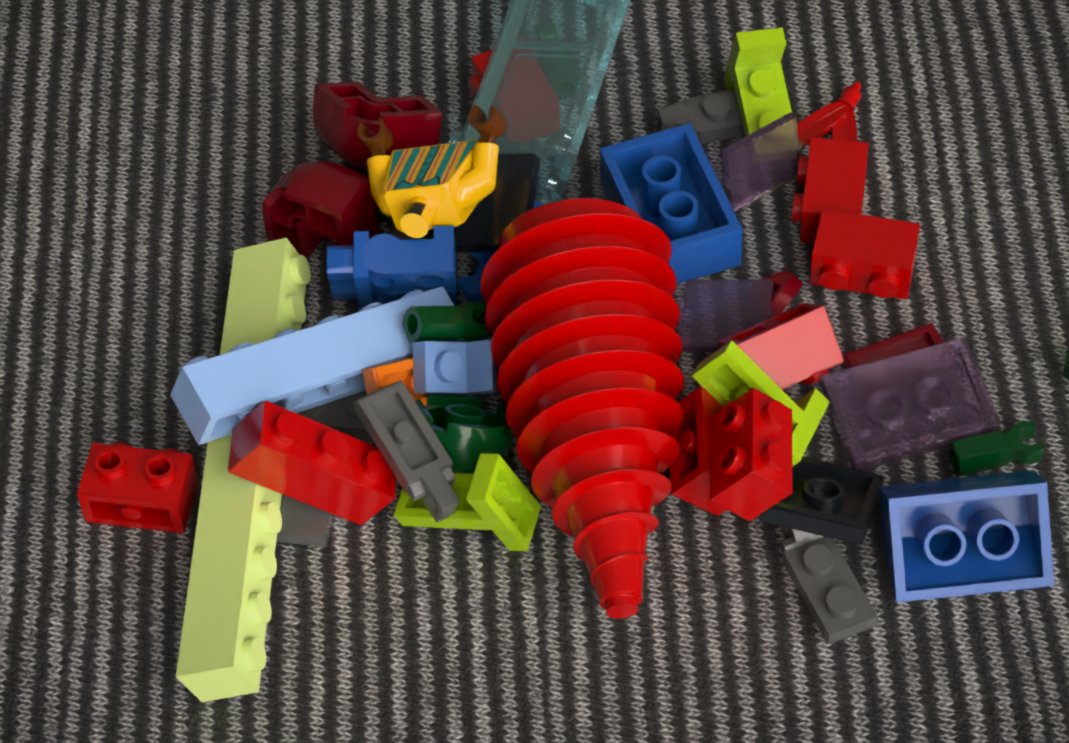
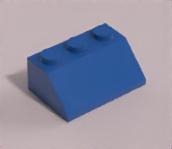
(967, 535)

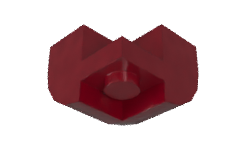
(344, 105)
(318, 203)

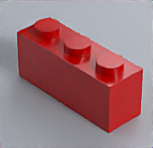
(311, 463)

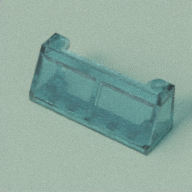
(548, 81)

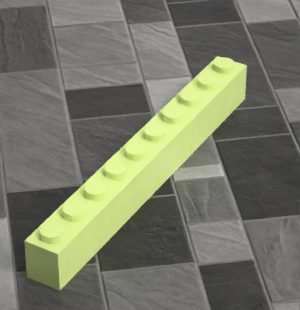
(236, 517)

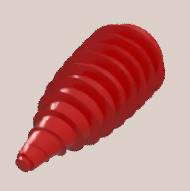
(590, 376)

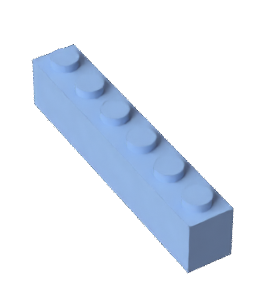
(296, 366)

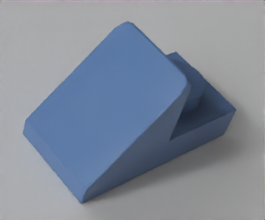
(454, 368)

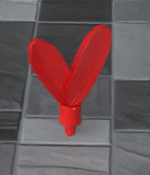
(834, 116)

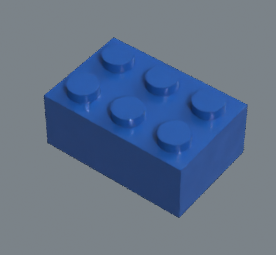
(676, 189)

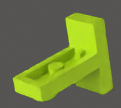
(758, 77)
(732, 373)
(488, 501)

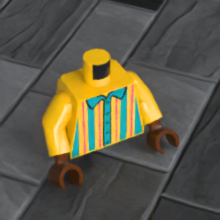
(433, 182)

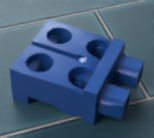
(388, 268)

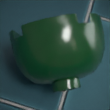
(467, 428)

